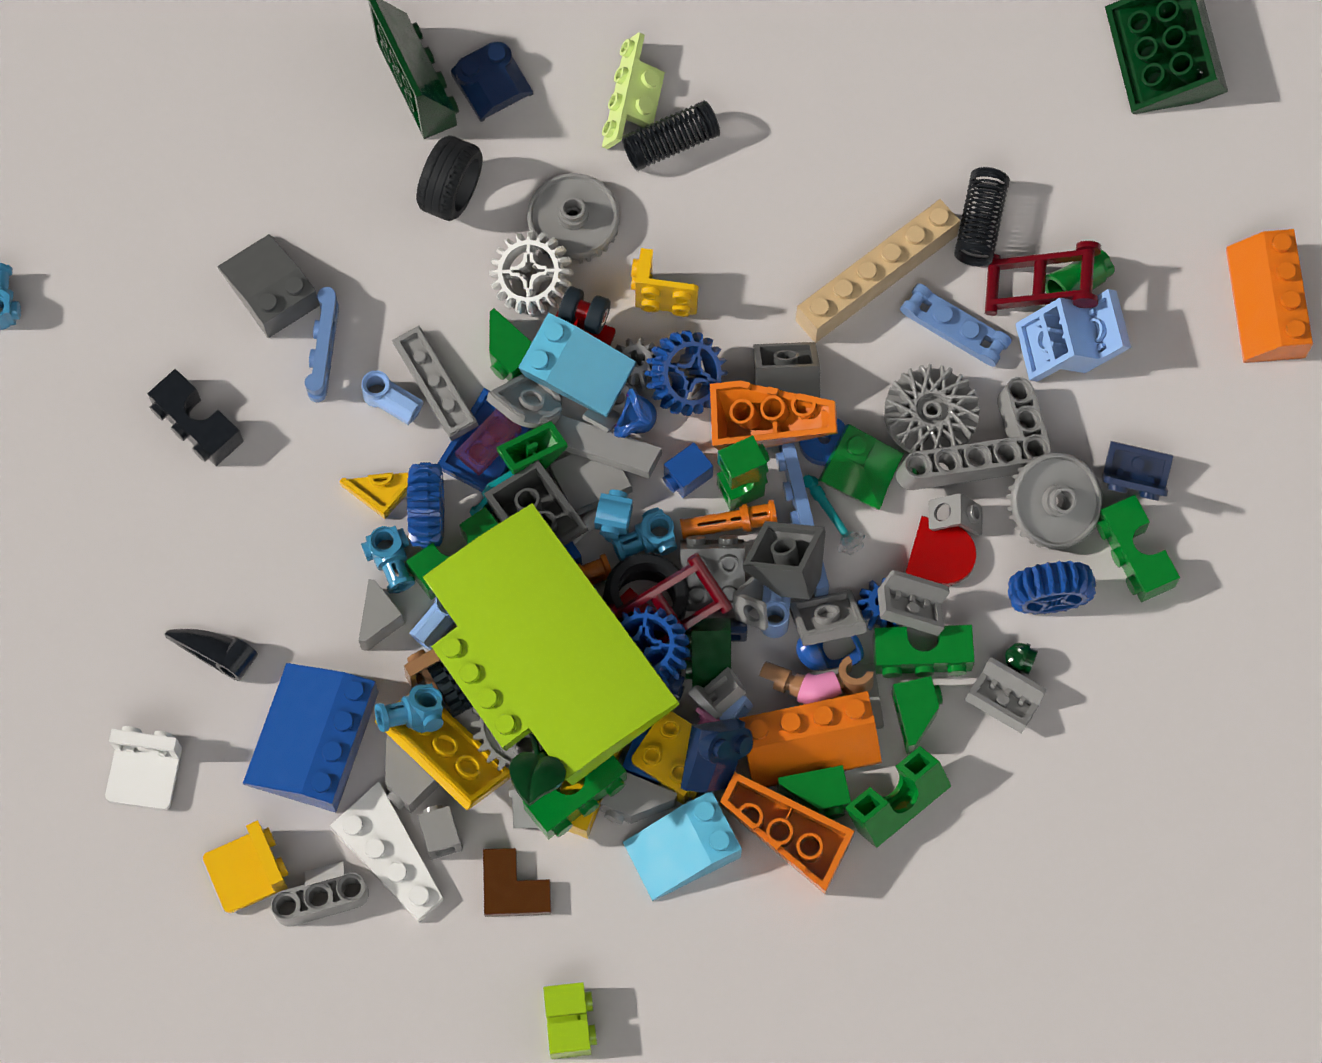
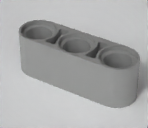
(303, 896)

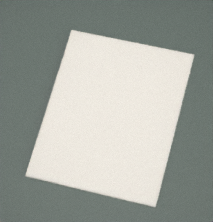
(324, 873)

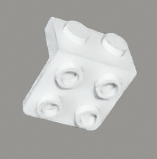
(143, 768)

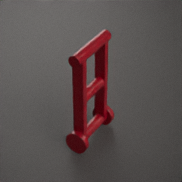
(1081, 298)
(655, 594)

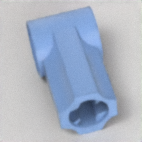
(392, 399)
(776, 606)
(432, 626)

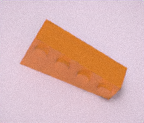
(793, 831)

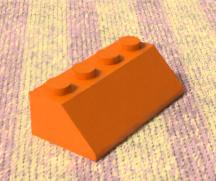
(1269, 297)
(813, 738)

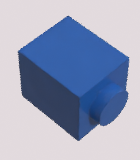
(687, 470)

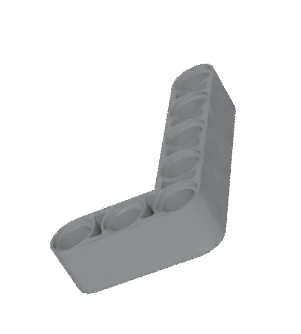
(985, 453)

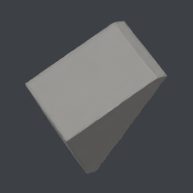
(379, 617)

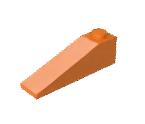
(767, 414)

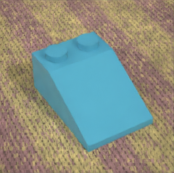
(576, 365)
(683, 846)

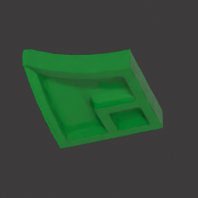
(861, 467)

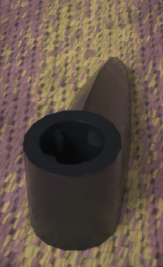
(220, 652)

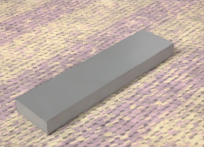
(435, 383)
(608, 449)

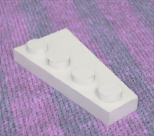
(384, 846)

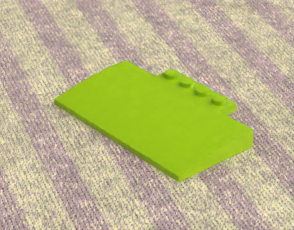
(543, 647)

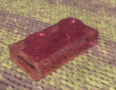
(481, 446)

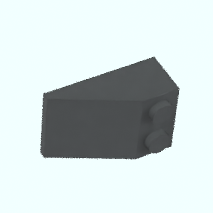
(270, 285)
(536, 487)

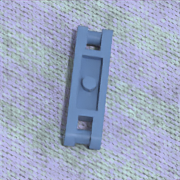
(955, 325)
(321, 357)

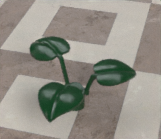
(535, 773)

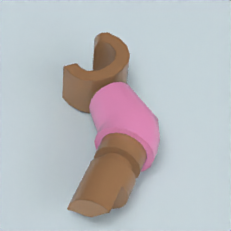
(820, 686)

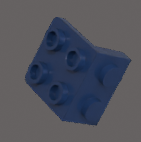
(1137, 469)

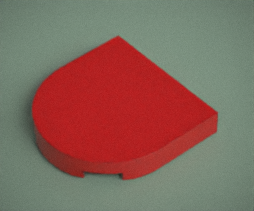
(942, 554)

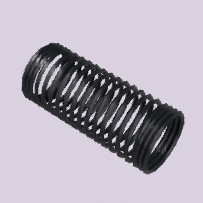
(632, 142)
(971, 243)

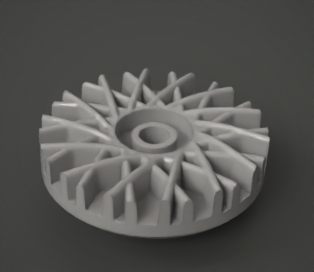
(581, 196)
(934, 392)
(1035, 500)

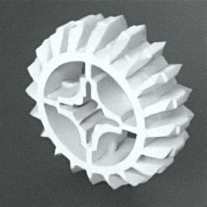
(531, 285)

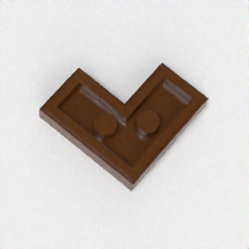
(505, 894)

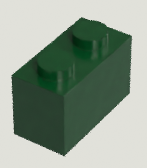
(709, 650)

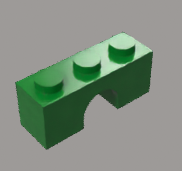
(742, 472)
(431, 557)
(1145, 573)
(897, 656)
(919, 785)
(556, 810)

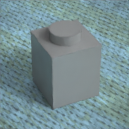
(439, 831)

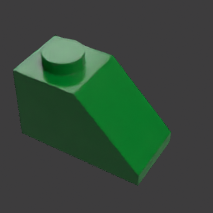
(506, 346)
(916, 708)
(818, 790)

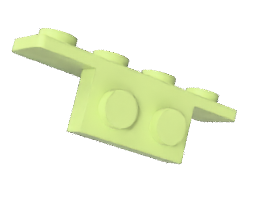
(635, 92)

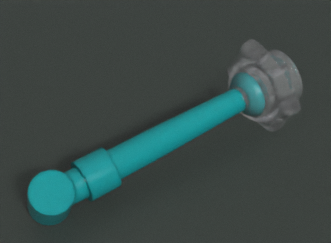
(850, 541)

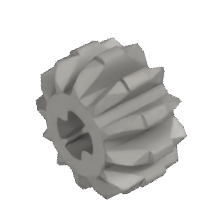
(640, 354)

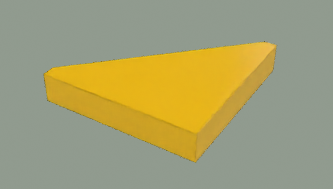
(379, 491)

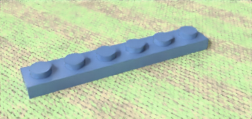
(795, 490)

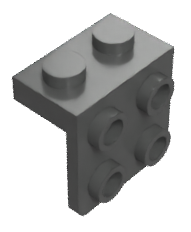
(724, 561)

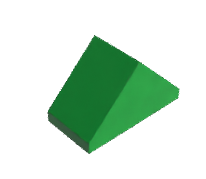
(539, 444)

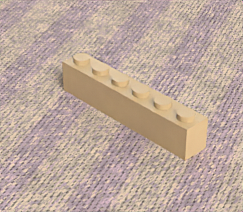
(877, 270)

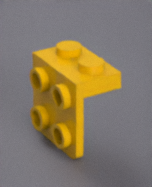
(658, 294)
(664, 753)
(246, 869)

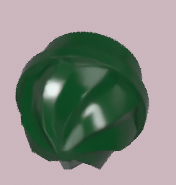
(1020, 657)

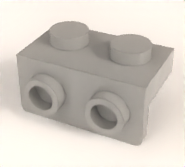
(912, 602)
(1006, 695)

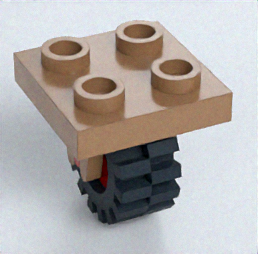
(430, 669)

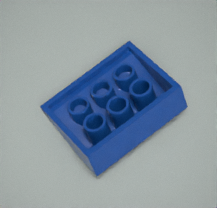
(312, 735)

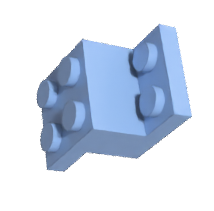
(1072, 336)

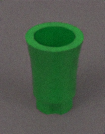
(1069, 276)

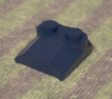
(490, 79)
(715, 754)

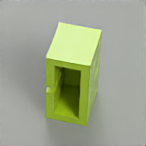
(568, 1020)

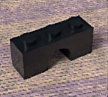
(211, 437)

